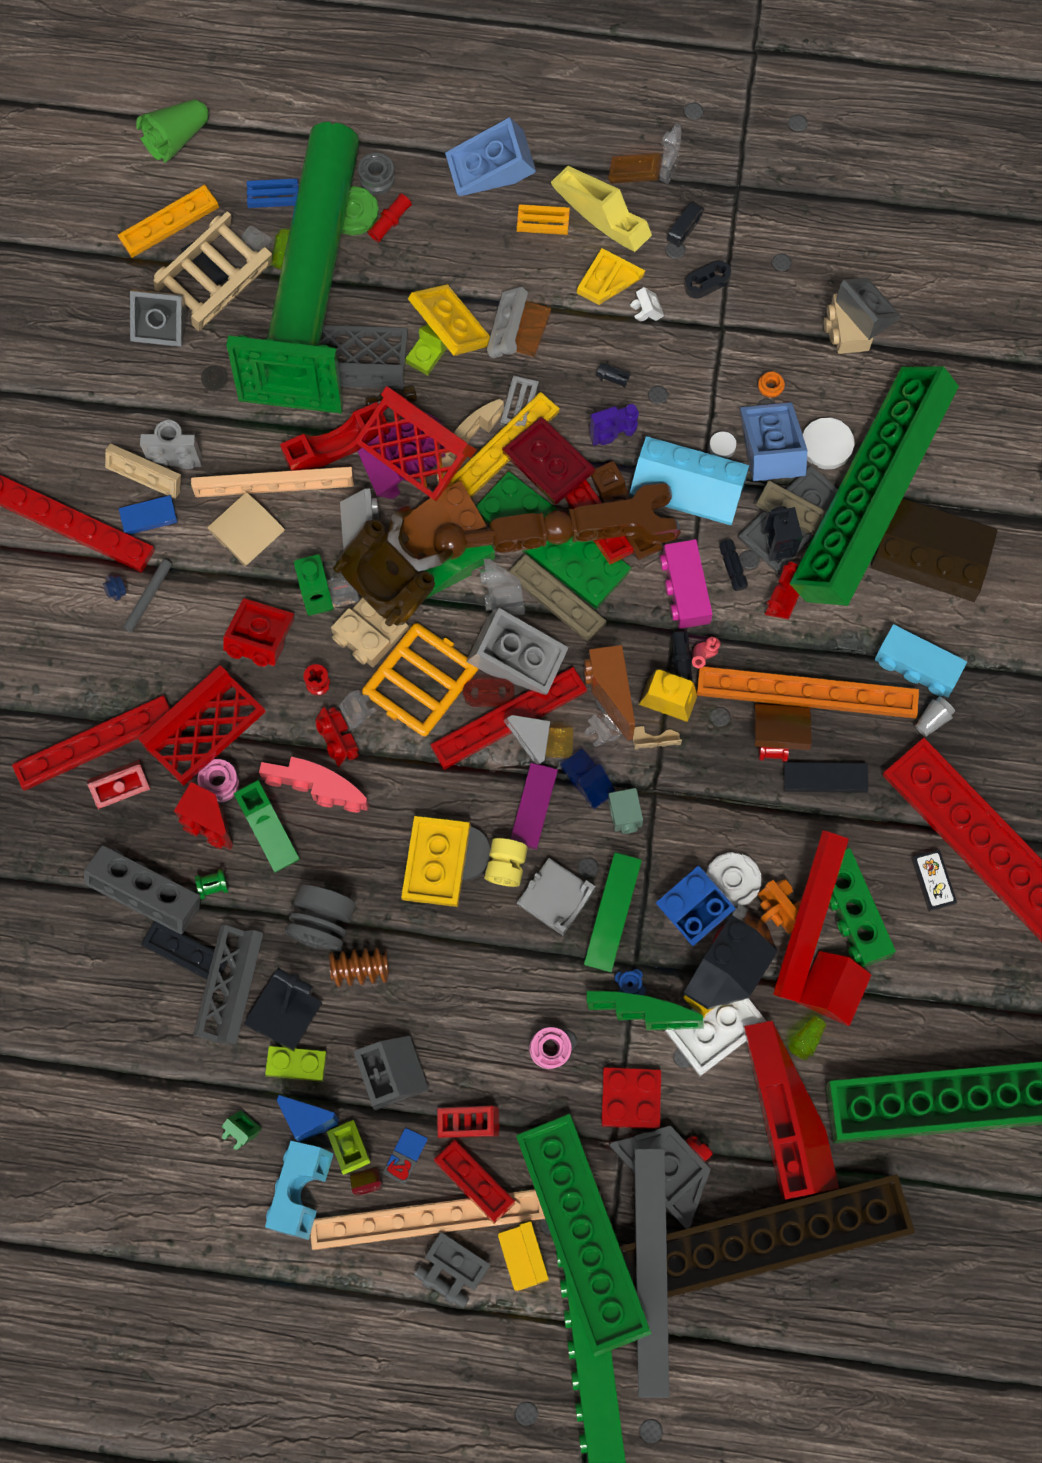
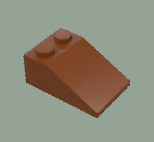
(451, 508)
(610, 686)

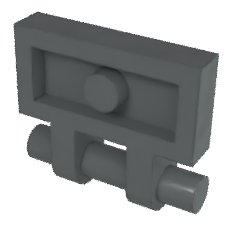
(457, 1262)

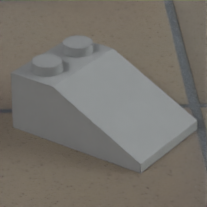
(517, 652)

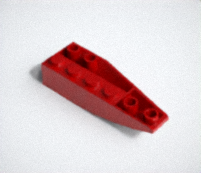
(791, 1121)

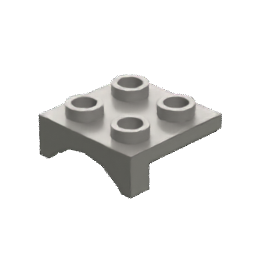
(556, 896)

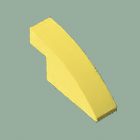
(602, 207)

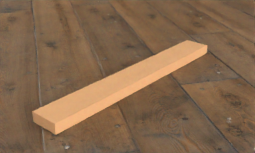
(417, 1221)

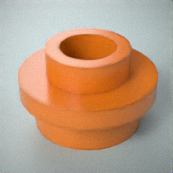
(774, 378)

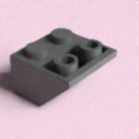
(390, 1071)

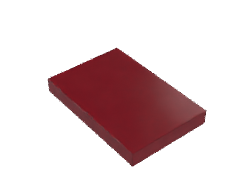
(548, 460)

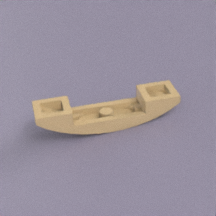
(484, 417)

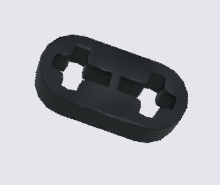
(685, 224)
(706, 278)

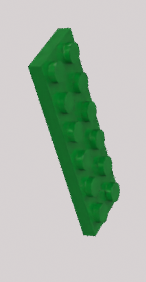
(573, 563)

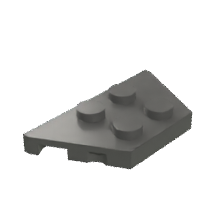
(684, 1169)

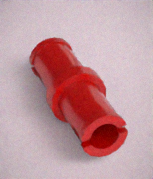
(389, 218)

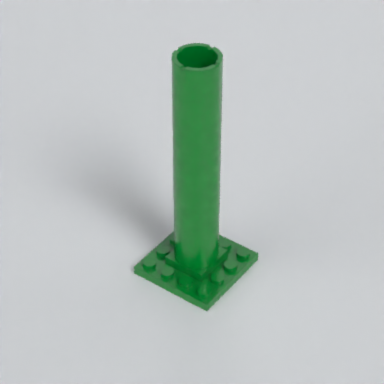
(290, 363)

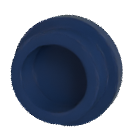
(114, 587)

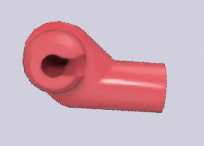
(705, 651)

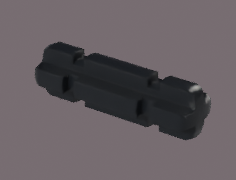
(733, 565)

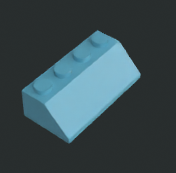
(698, 480)

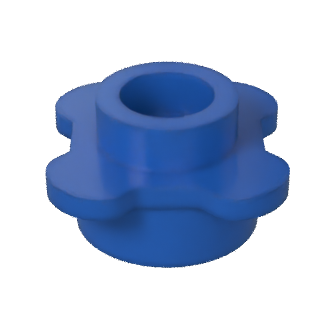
(631, 976)

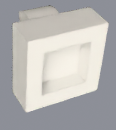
(649, 303)

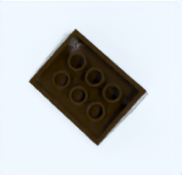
(936, 550)

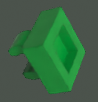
(241, 1128)

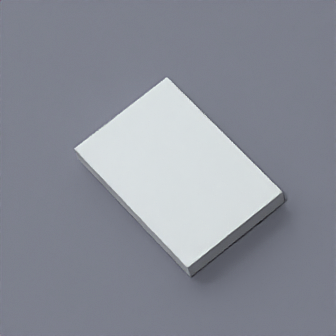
(719, 1038)

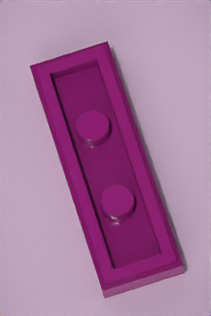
(534, 805)

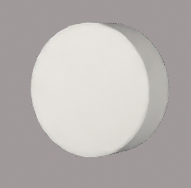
(722, 445)

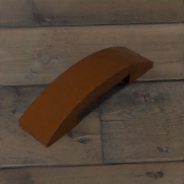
(613, 488)

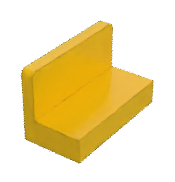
(523, 1257)

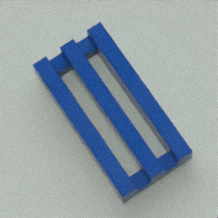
(271, 188)

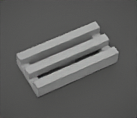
(525, 382)

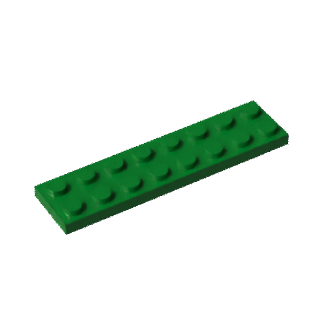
(583, 1236)

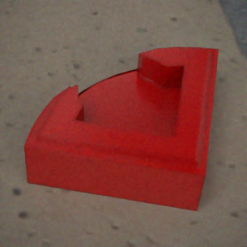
(700, 1149)

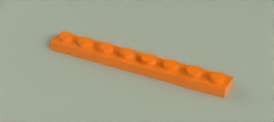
(808, 692)

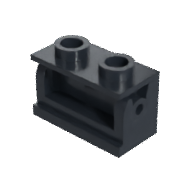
(783, 532)

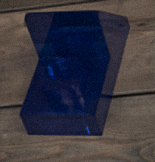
(588, 778)

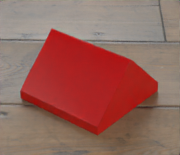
(835, 987)

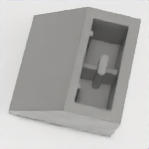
(355, 512)

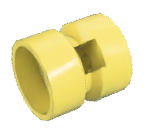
(506, 861)

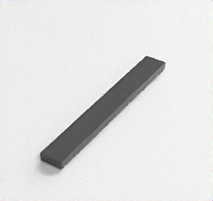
(652, 1271)

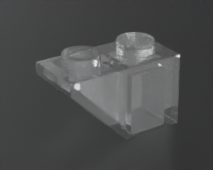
(503, 589)

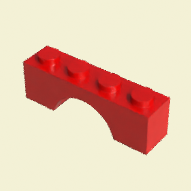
(317, 451)

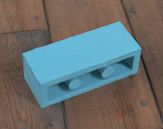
(920, 661)

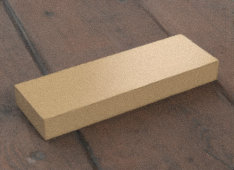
(142, 471)

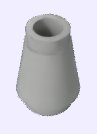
(934, 716)

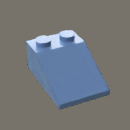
(491, 159)
(773, 441)

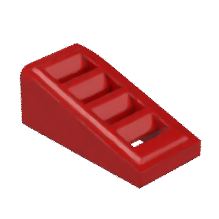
(492, 1122)

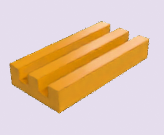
(543, 216)

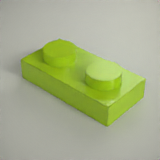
(299, 1064)

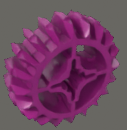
(410, 448)

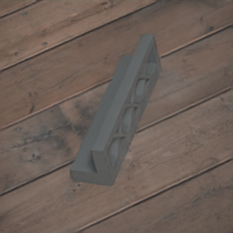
(237, 988)

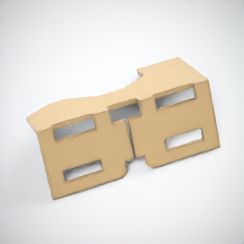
(645, 740)

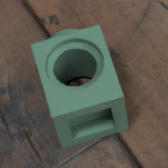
(625, 811)

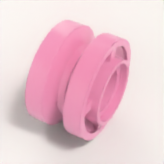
(219, 768)
(563, 1048)

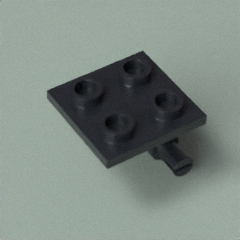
(284, 1010)

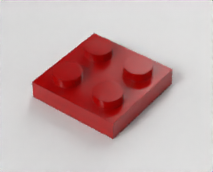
(631, 1098)

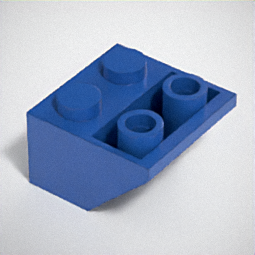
(696, 905)

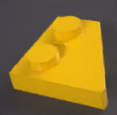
(608, 277)

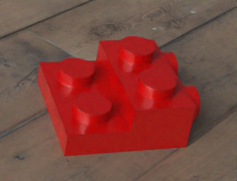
(257, 632)

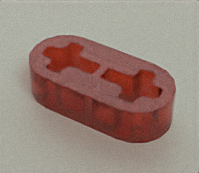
(488, 699)

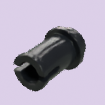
(613, 374)

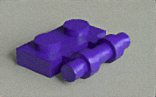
(609, 422)

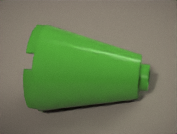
(171, 127)

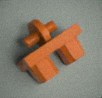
(778, 906)

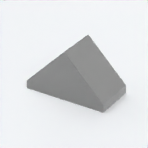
(531, 735)

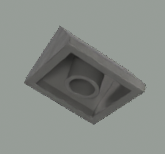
(866, 306)
(157, 317)

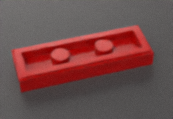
(474, 1181)

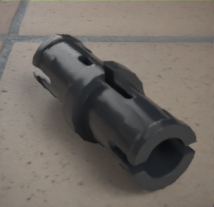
(681, 655)

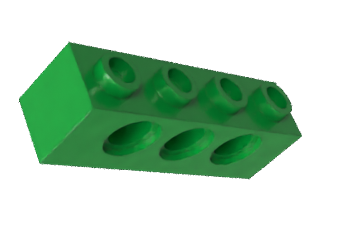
(869, 919)

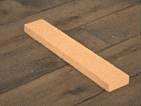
(272, 482)

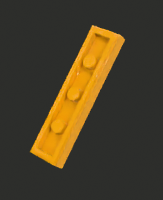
(168, 221)

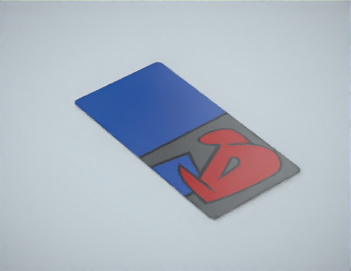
(405, 1156)

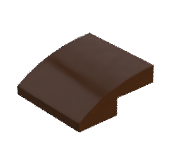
(782, 726)

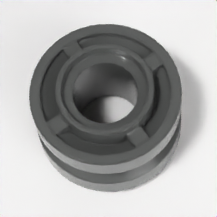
(372, 164)

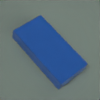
(148, 515)

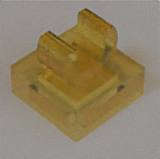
(560, 743)

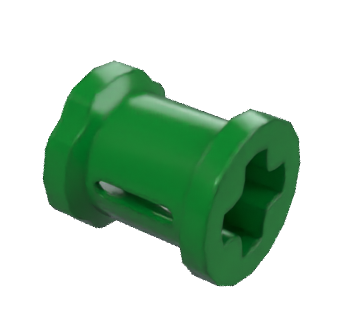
(204, 890)

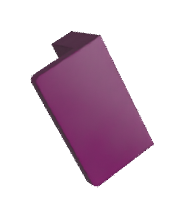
(381, 476)

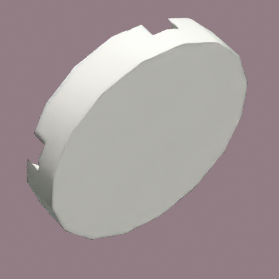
(828, 443)
(736, 877)

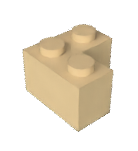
(844, 331)

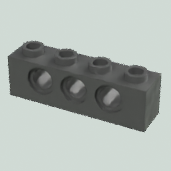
(148, 902)

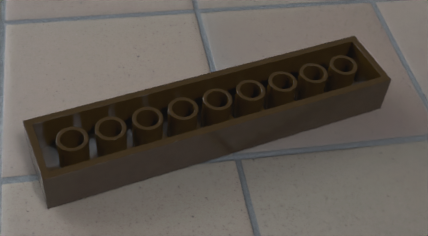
(782, 1236)

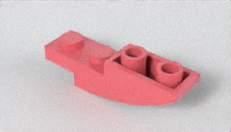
(326, 785)

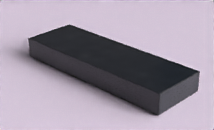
(826, 777)
(180, 950)

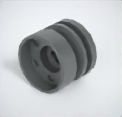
(320, 918)

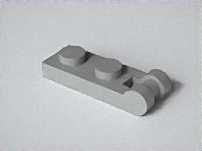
(507, 323)

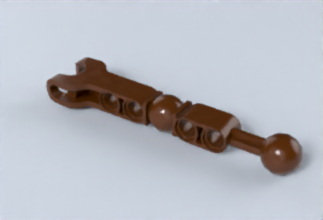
(581, 524)

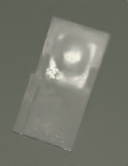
(671, 143)

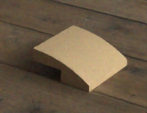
(245, 529)

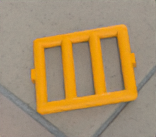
(402, 650)

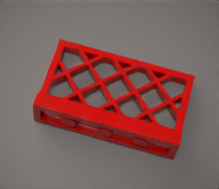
(422, 422)
(189, 713)

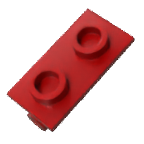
(784, 596)
(330, 725)

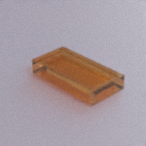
(635, 168)
(532, 328)

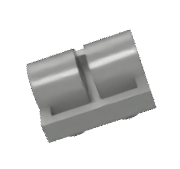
(171, 447)

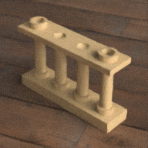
(220, 295)

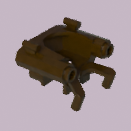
(386, 571)

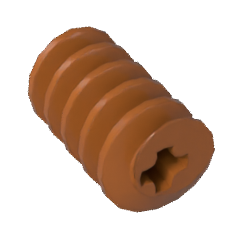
(359, 967)

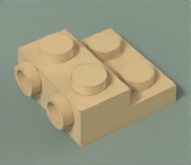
(366, 633)

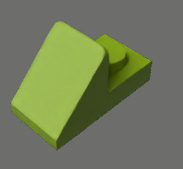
(426, 351)
(348, 1147)

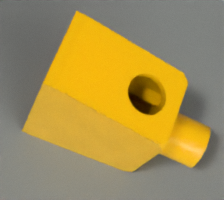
(669, 695)

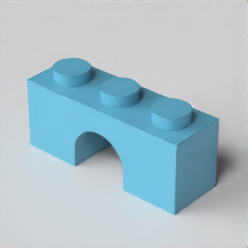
(300, 1166)

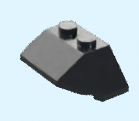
(733, 961)

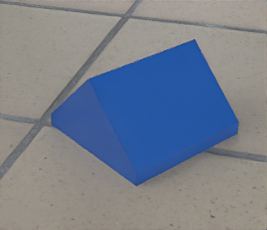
(306, 1120)

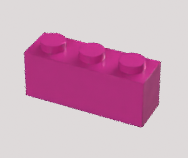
(686, 584)

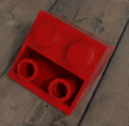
(203, 814)

